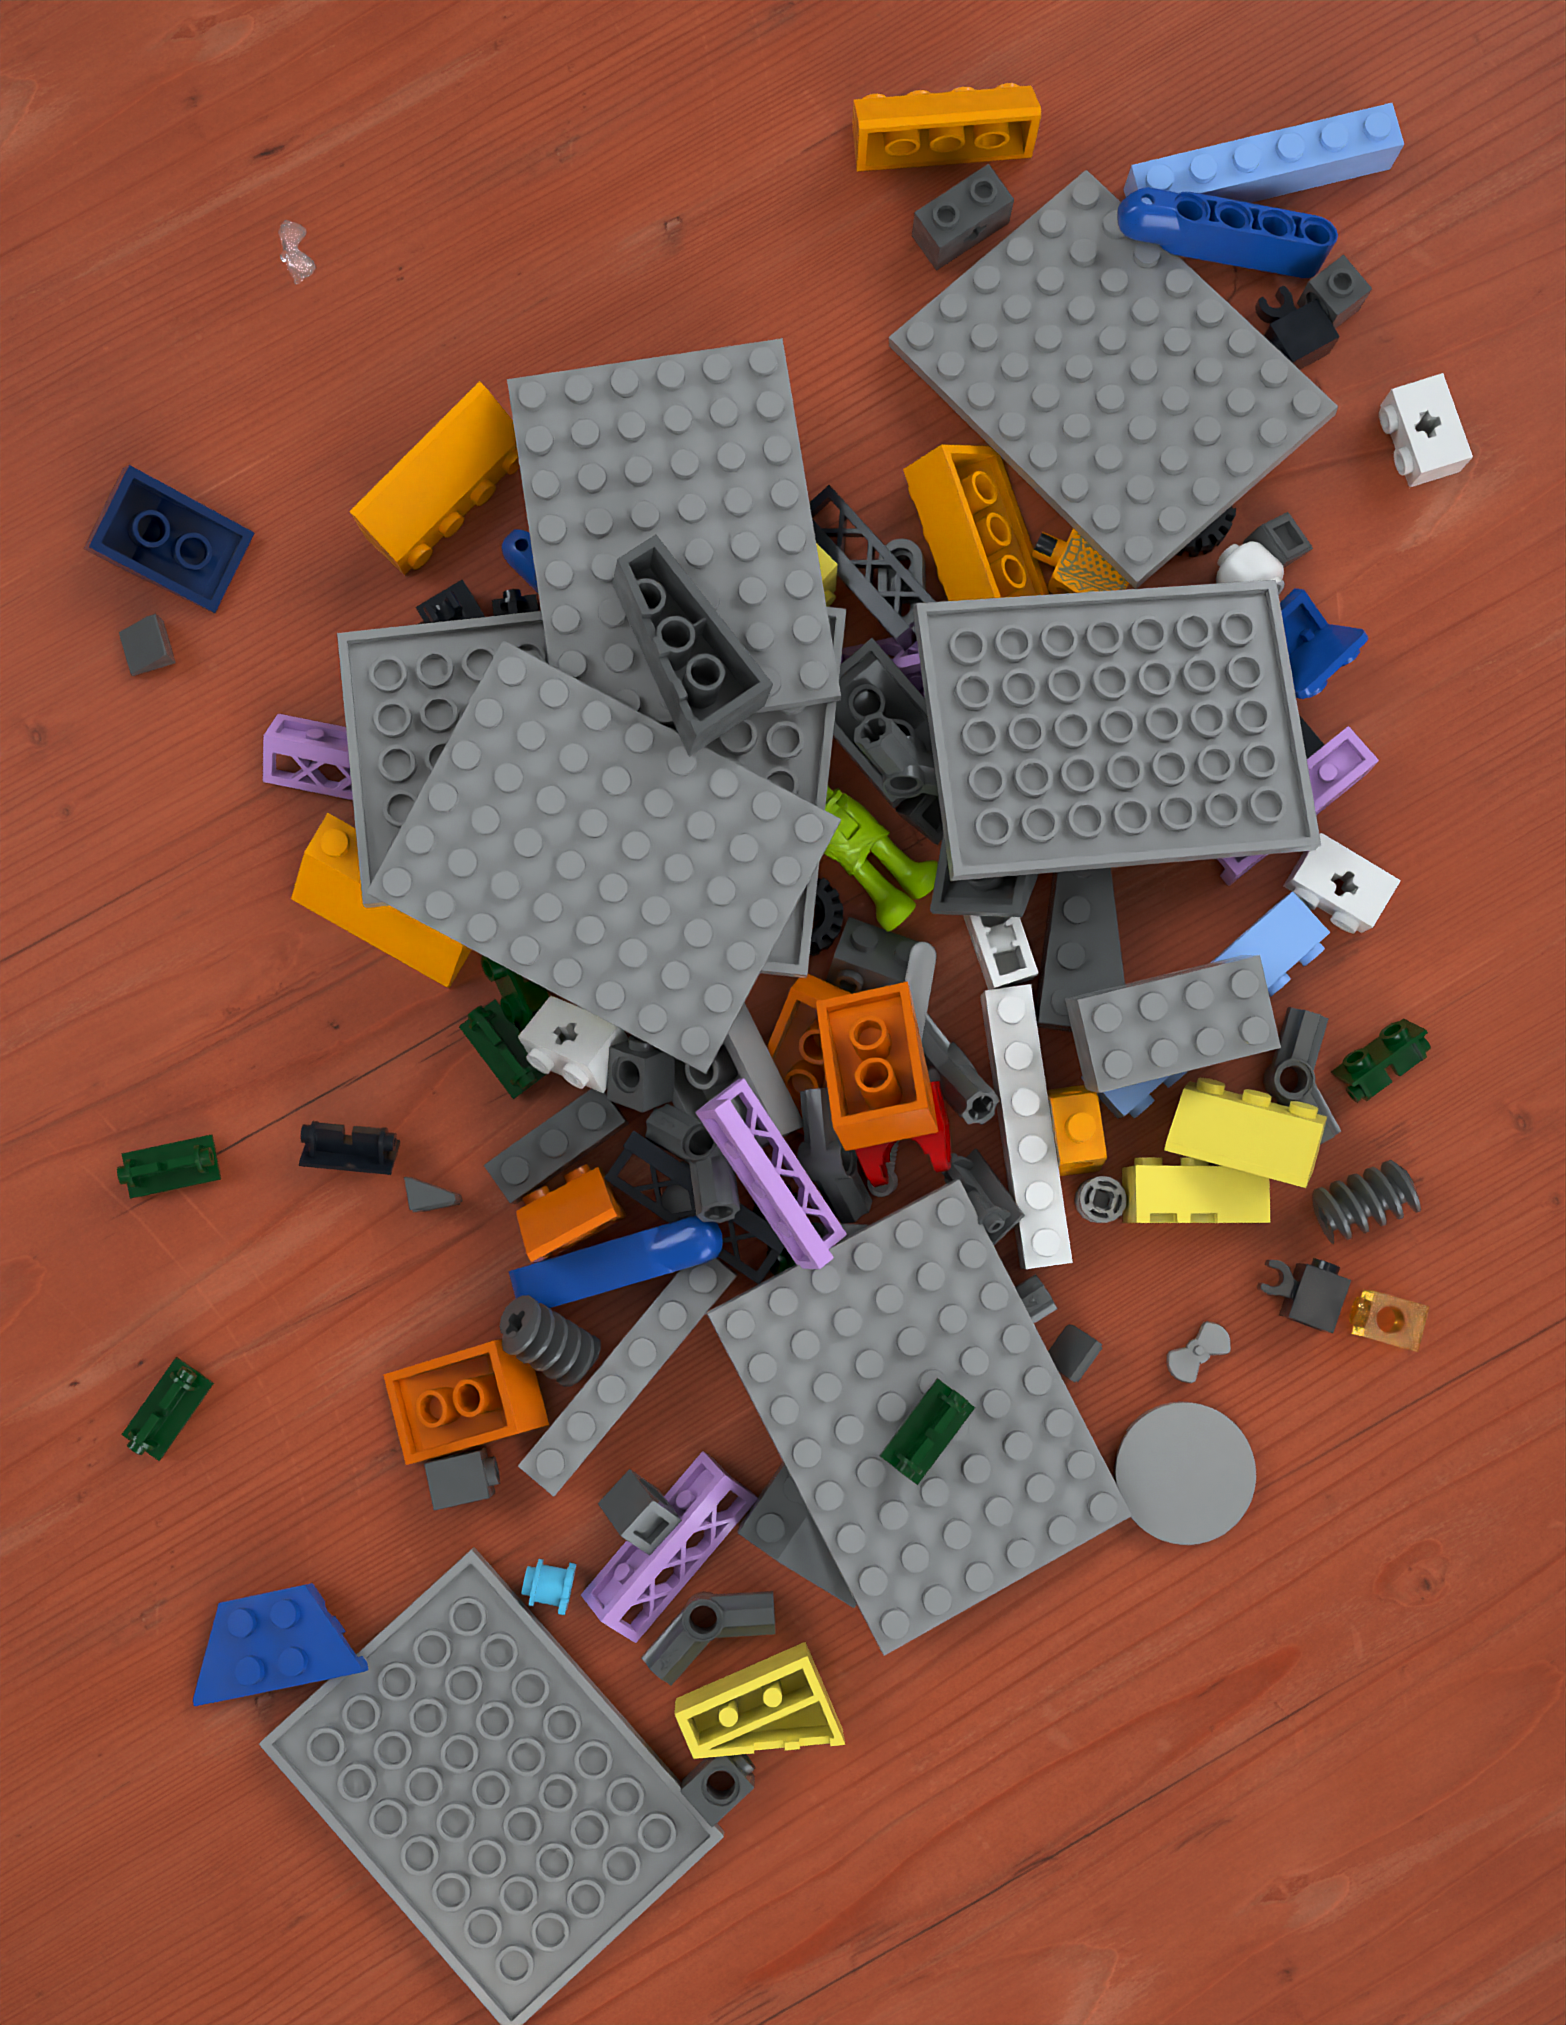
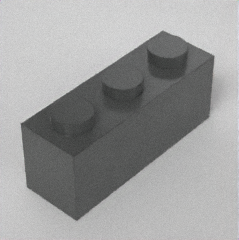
(555, 1145)

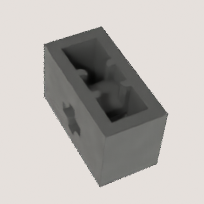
(962, 217)

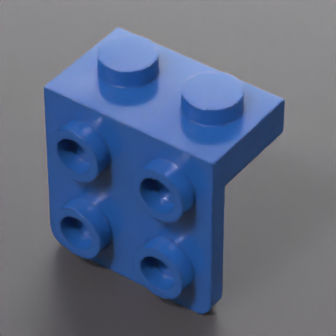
(1314, 645)

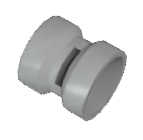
(1092, 1201)

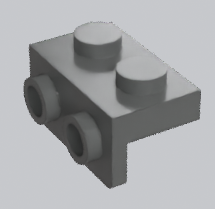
(869, 958)

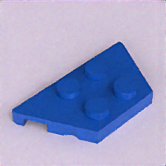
(273, 1645)

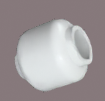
(1249, 563)

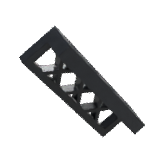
(862, 585)
(681, 1175)

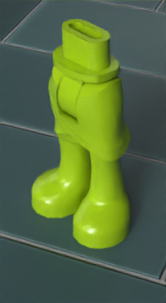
(850, 846)

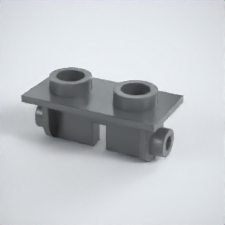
(987, 1194)

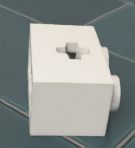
(1431, 410)
(1365, 885)
(1001, 950)
(571, 1043)

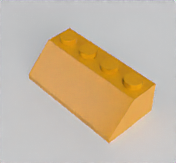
(945, 127)
(439, 481)
(973, 524)
(332, 888)

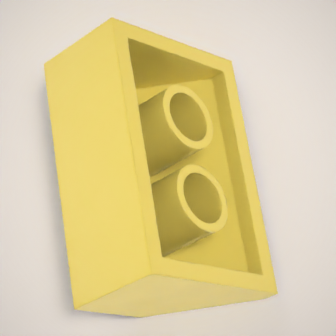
(1247, 1132)

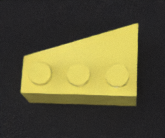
(1193, 1193)
(761, 1708)

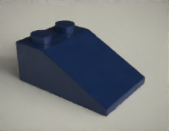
(168, 539)

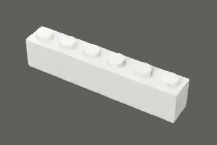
(1026, 1126)

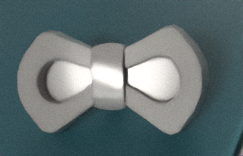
(1185, 1361)

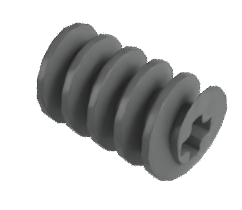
(1364, 1198)
(548, 1341)

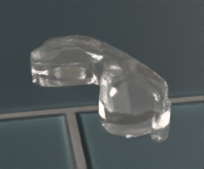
(298, 263)

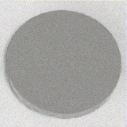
(1185, 1472)

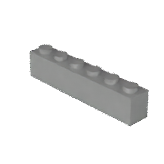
(625, 1373)

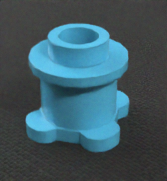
(549, 1585)

